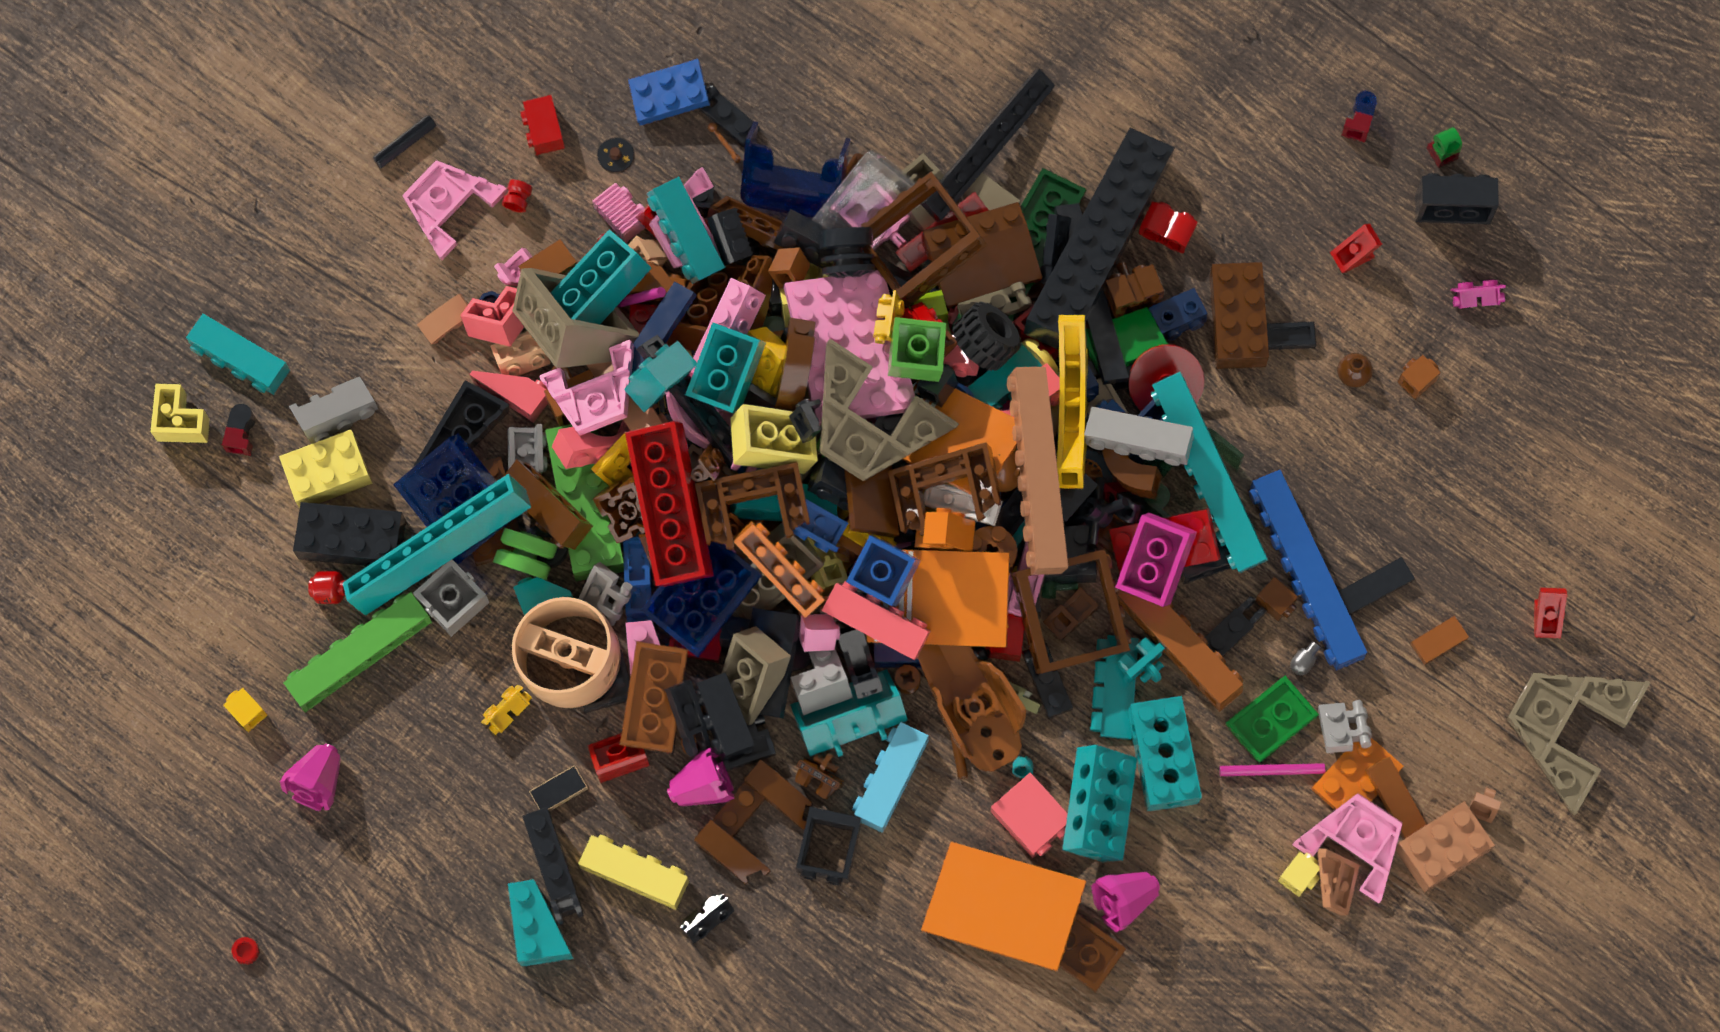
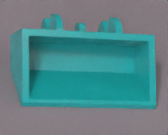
(851, 718)

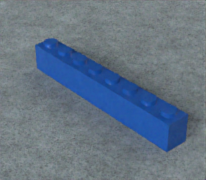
(1307, 570)

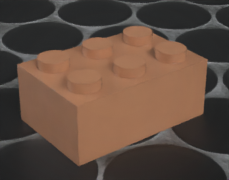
(1444, 846)

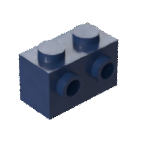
(1179, 314)

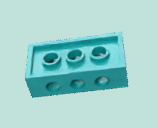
(1152, 766)
(1100, 803)

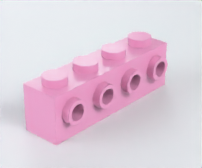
(735, 310)

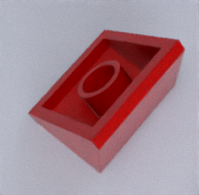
(615, 760)

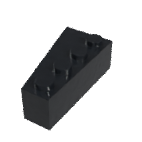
(470, 415)

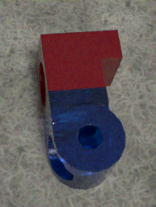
(1363, 113)

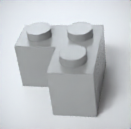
(823, 684)

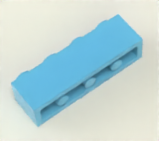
(891, 776)

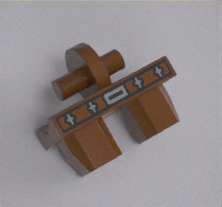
(829, 781)

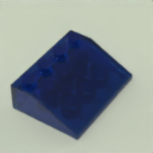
(445, 482)
(700, 607)

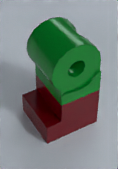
(1445, 147)

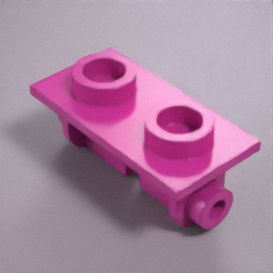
(1468, 294)

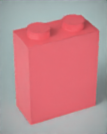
(1031, 816)

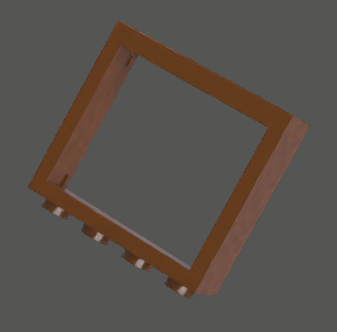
(943, 265)
(1032, 625)

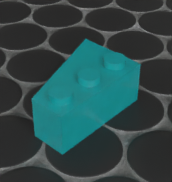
(534, 927)

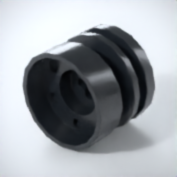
(847, 251)

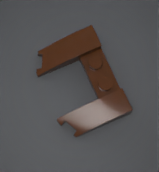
(971, 462)
(748, 486)
(719, 834)

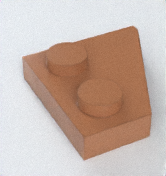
(1337, 881)

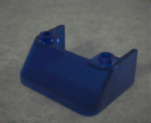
(788, 188)

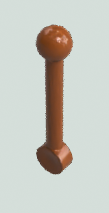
(713, 128)

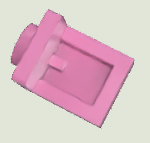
(509, 272)

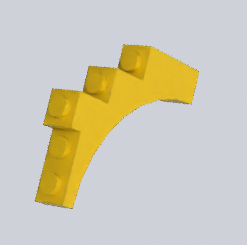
(1072, 401)

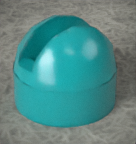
(1022, 762)

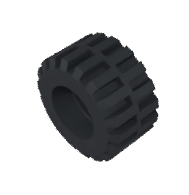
(987, 336)

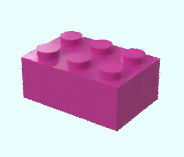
(1156, 559)

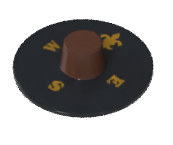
(615, 154)

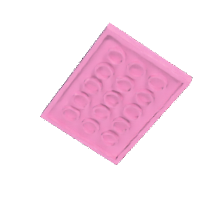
(847, 314)

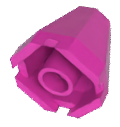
(314, 778)
(701, 782)
(1124, 897)

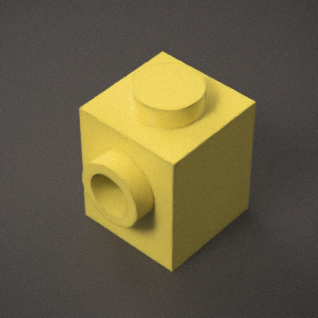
(1301, 874)

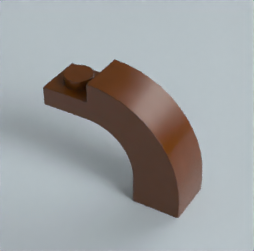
(796, 364)
(1134, 477)

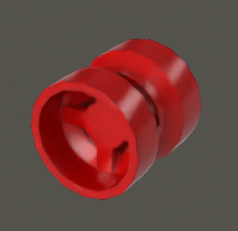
(517, 195)

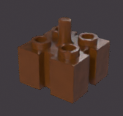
(1132, 291)
(623, 509)

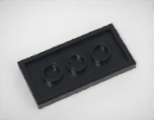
(784, 631)

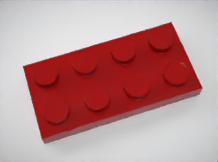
(1203, 548)

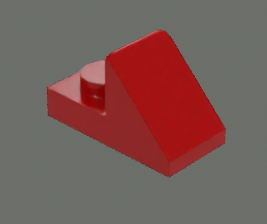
(1356, 249)
(1549, 612)

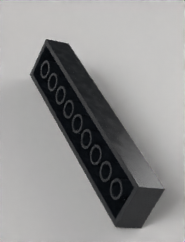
(1100, 235)

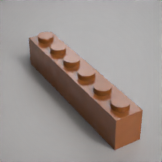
(1185, 649)

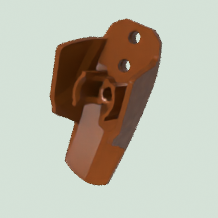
(971, 698)

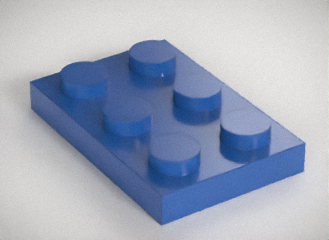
(669, 92)

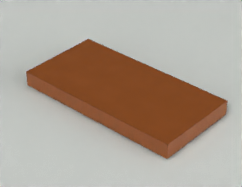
(648, 714)

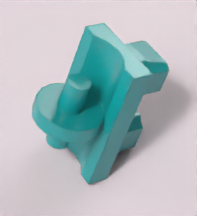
(1149, 653)

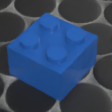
(883, 571)

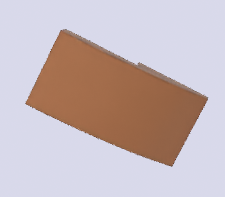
(443, 319)

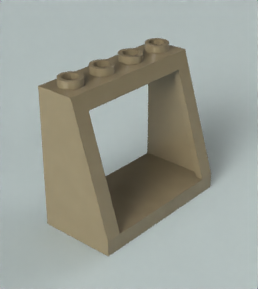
(564, 339)

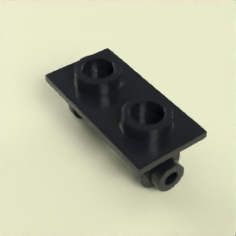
(716, 910)

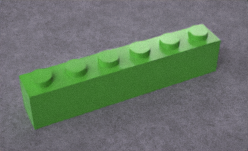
(357, 651)

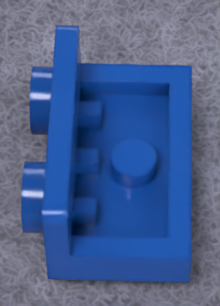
(823, 528)

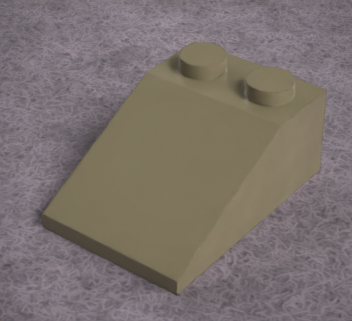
(754, 670)

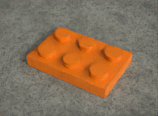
(1349, 776)

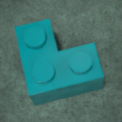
(659, 375)

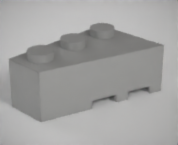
(335, 411)

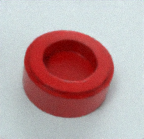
(245, 950)

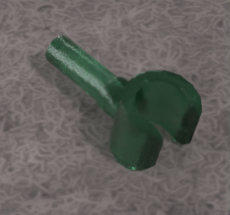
(1050, 588)

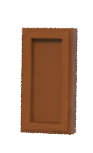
(1439, 640)

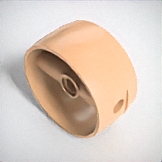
(535, 639)

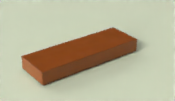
(1395, 796)

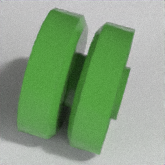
(525, 553)

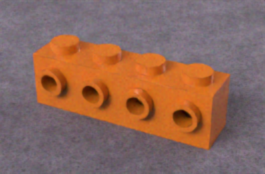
(778, 569)

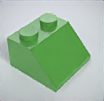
(917, 349)

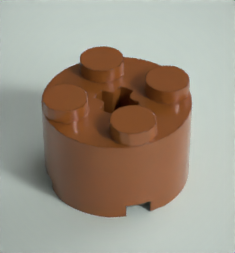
(996, 540)

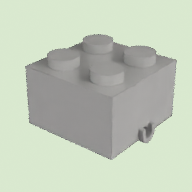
(451, 597)

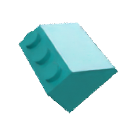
(725, 368)

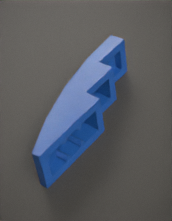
(637, 573)

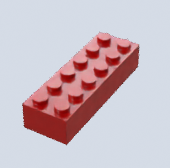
(669, 504)

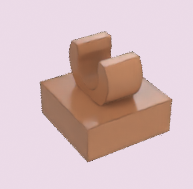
(1485, 806)

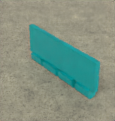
(1114, 696)

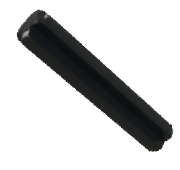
(404, 141)

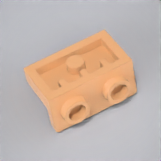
(520, 357)

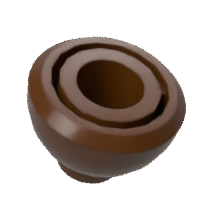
(1355, 370)

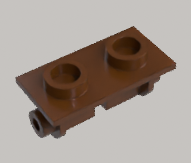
(709, 465)

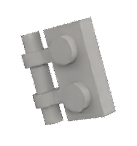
(602, 585)
(1336, 729)

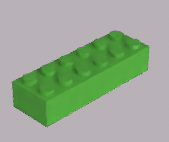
(579, 488)

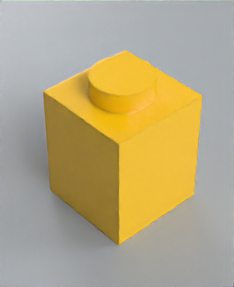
(244, 709)

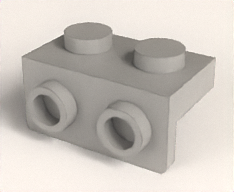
(527, 446)

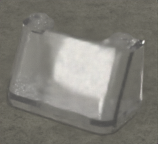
(865, 190)

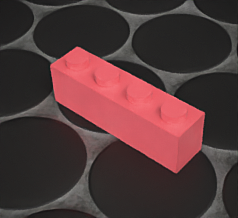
(876, 620)

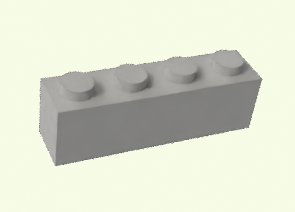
(1139, 436)

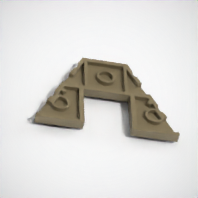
(856, 442)
(1546, 708)

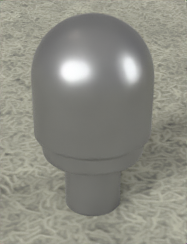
(1304, 659)

